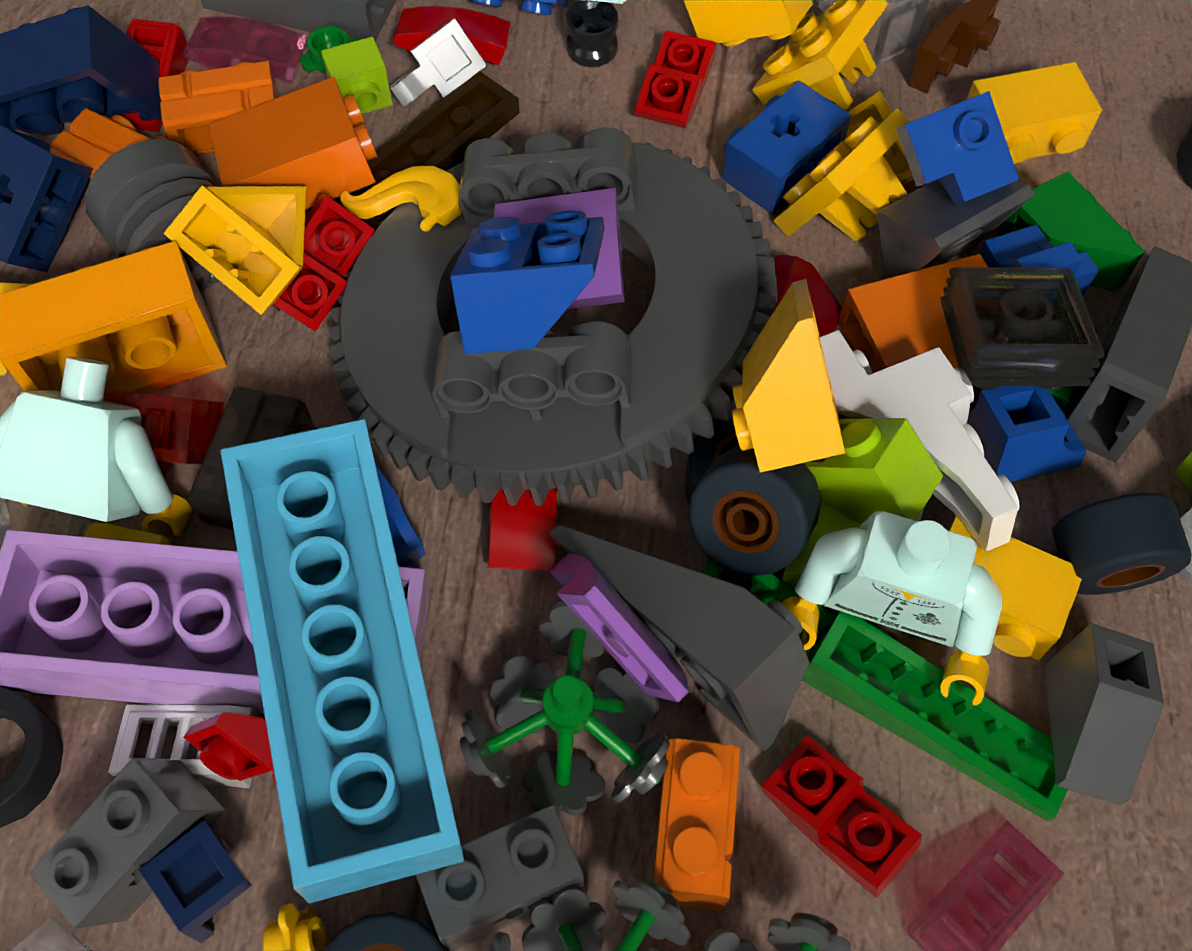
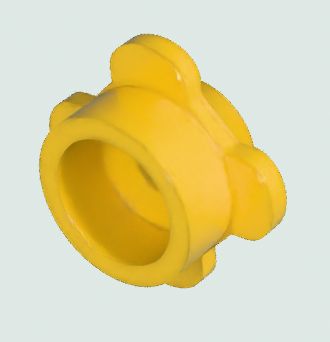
(295, 931)

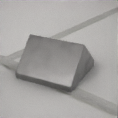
(930, 229)

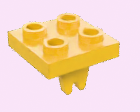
(823, 49)
(848, 181)

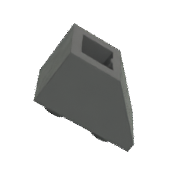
(1102, 711)

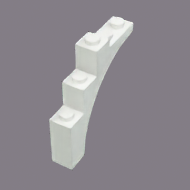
(937, 407)

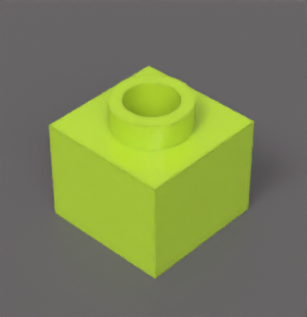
(359, 72)

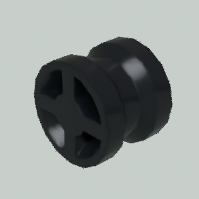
(592, 33)

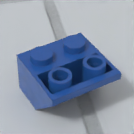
(522, 278)

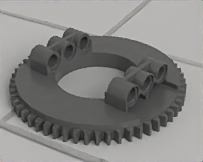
(577, 401)

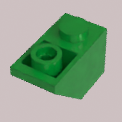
(1073, 215)

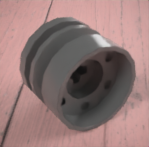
(142, 193)

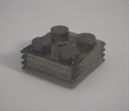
(1020, 327)

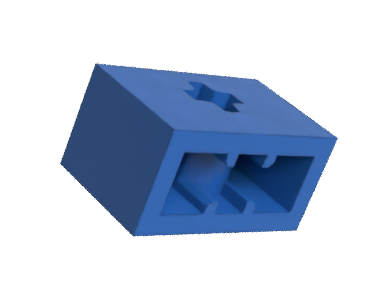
(782, 145)

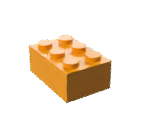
(126, 312)

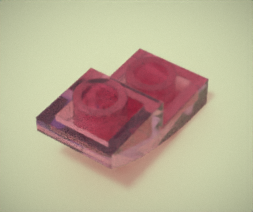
(232, 40)

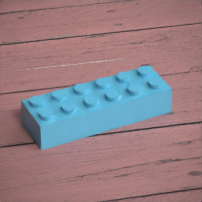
(337, 664)

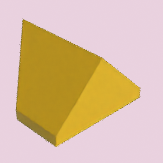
(245, 238)

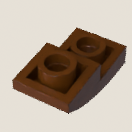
(955, 41)

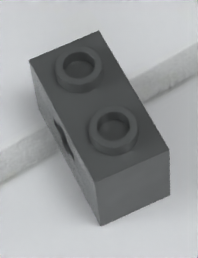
(135, 818)
(500, 878)

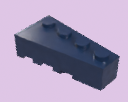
(70, 65)

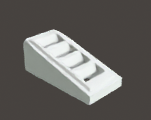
(174, 716)

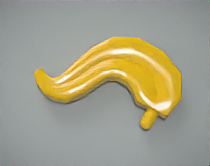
(426, 186)

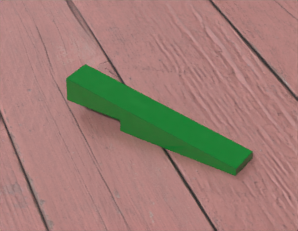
(904, 695)

